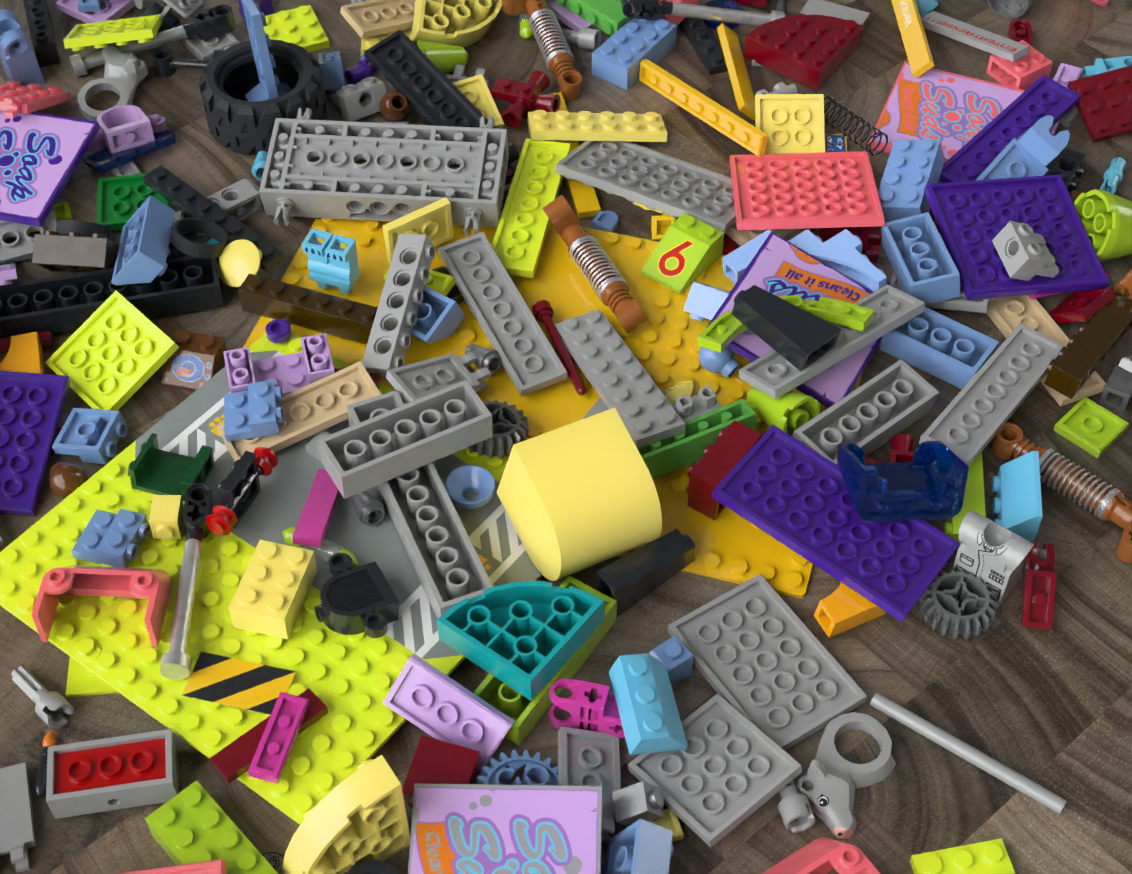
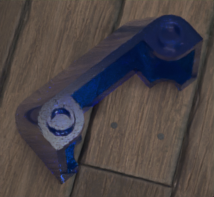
(899, 491)

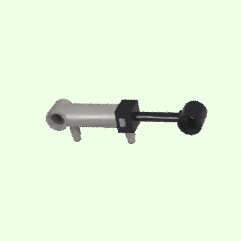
(165, 63)

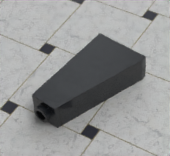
(785, 327)
(645, 569)

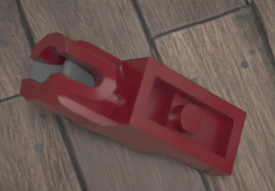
(1039, 586)

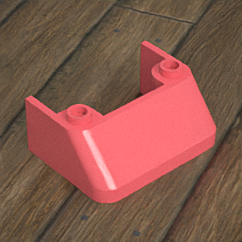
(104, 581)
(824, 856)

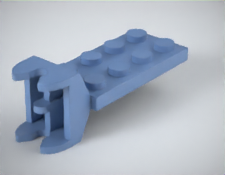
(269, 84)
(1028, 153)

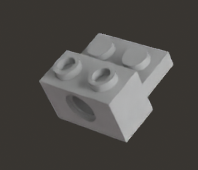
(349, 98)
(1024, 252)

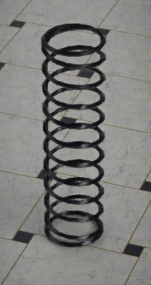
(858, 117)

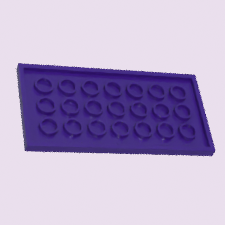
(808, 509)

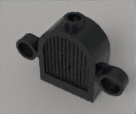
(356, 599)

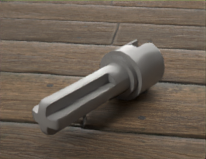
(585, 38)
(49, 705)
(795, 809)

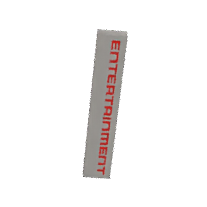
(974, 36)

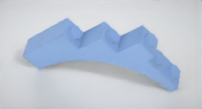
(840, 252)

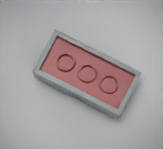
(112, 773)

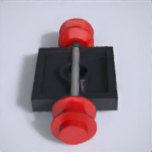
(240, 489)

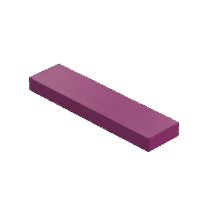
(317, 511)

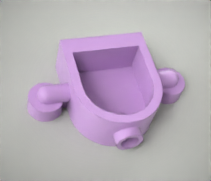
(125, 128)

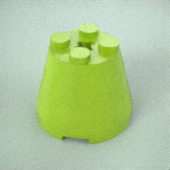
(1107, 222)

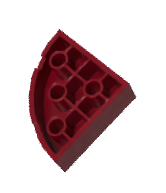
(804, 46)

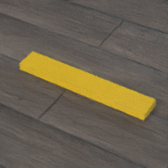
(737, 71)

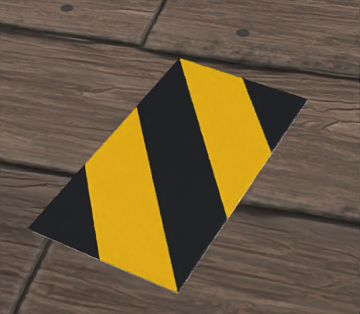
(237, 683)

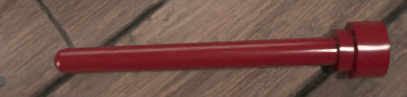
(544, 313)

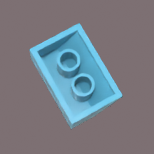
(1019, 496)
(646, 705)

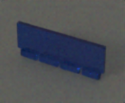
(106, 161)

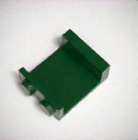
(168, 472)

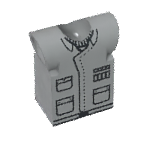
(991, 553)

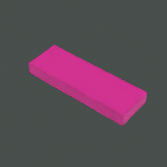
(278, 738)

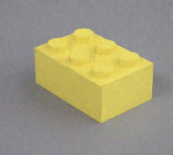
(273, 589)

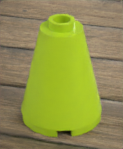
(443, 55)
(785, 412)

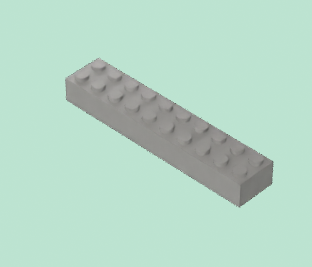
(428, 524)

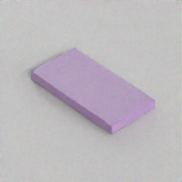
(447, 709)

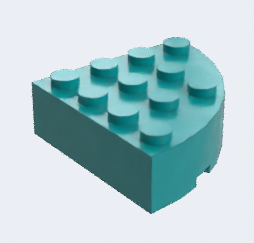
(522, 630)

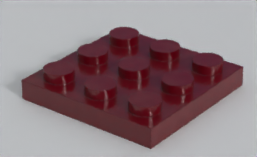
(1105, 103)

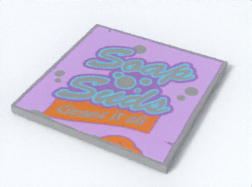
(506, 829)

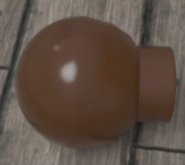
(394, 106)
(66, 478)

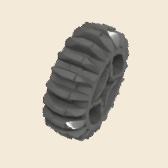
(508, 429)
(975, 600)

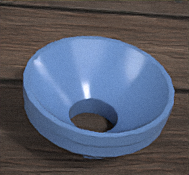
(468, 479)

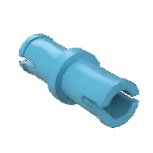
(1113, 175)

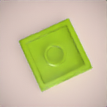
(1091, 427)

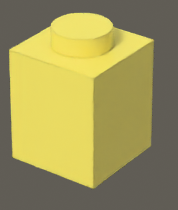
(166, 516)

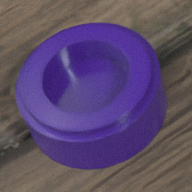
(278, 331)

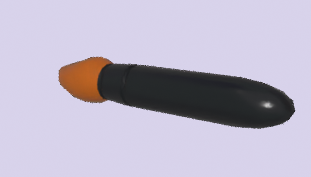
(41, 779)

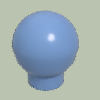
(719, 362)

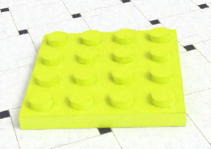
(113, 31)
(112, 354)

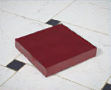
(1081, 305)

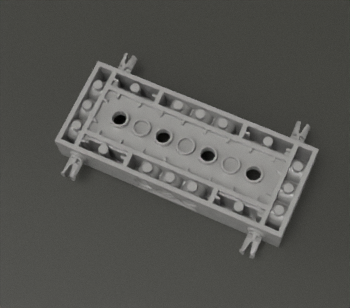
(382, 186)

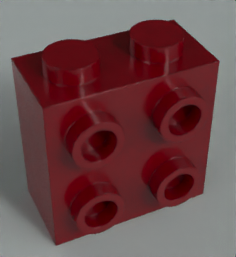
(440, 764)

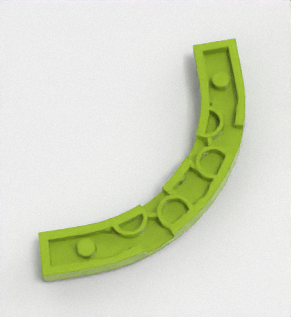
(727, 327)

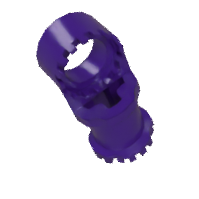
(359, 72)

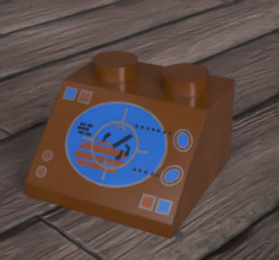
(194, 361)

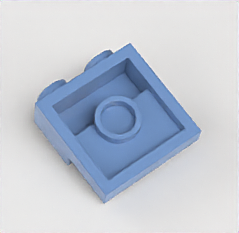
(253, 411)
(91, 434)
(112, 538)

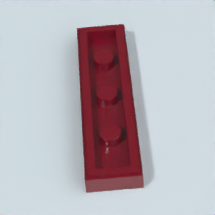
(238, 755)

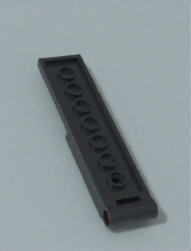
(425, 86)

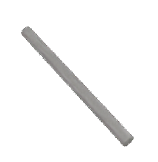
(969, 753)

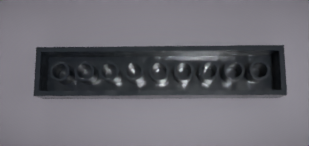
(69, 300)

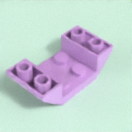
(287, 371)

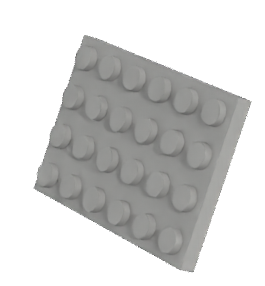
(767, 663)

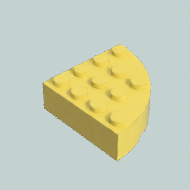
(453, 20)
(351, 824)

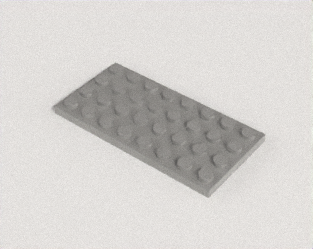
(653, 180)

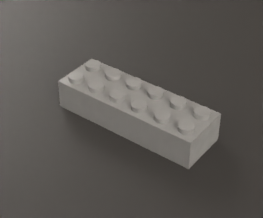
(870, 413)
(405, 438)

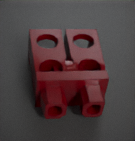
(866, 234)

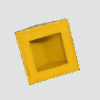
(660, 225)

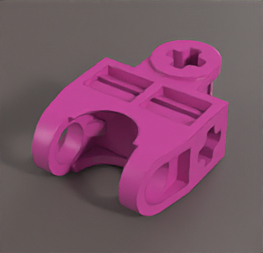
(584, 709)

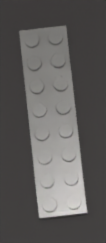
(502, 314)
(778, 376)
(620, 378)
(993, 393)

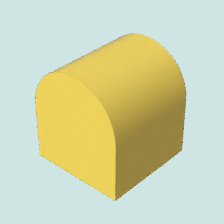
(580, 495)

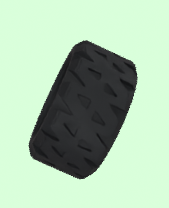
(250, 124)

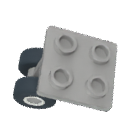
(183, 7)

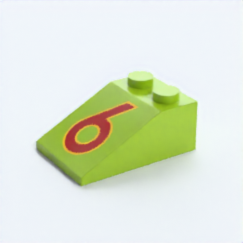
(684, 253)

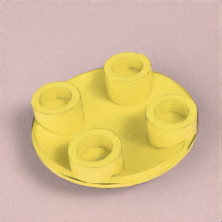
(238, 261)

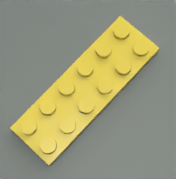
(596, 126)

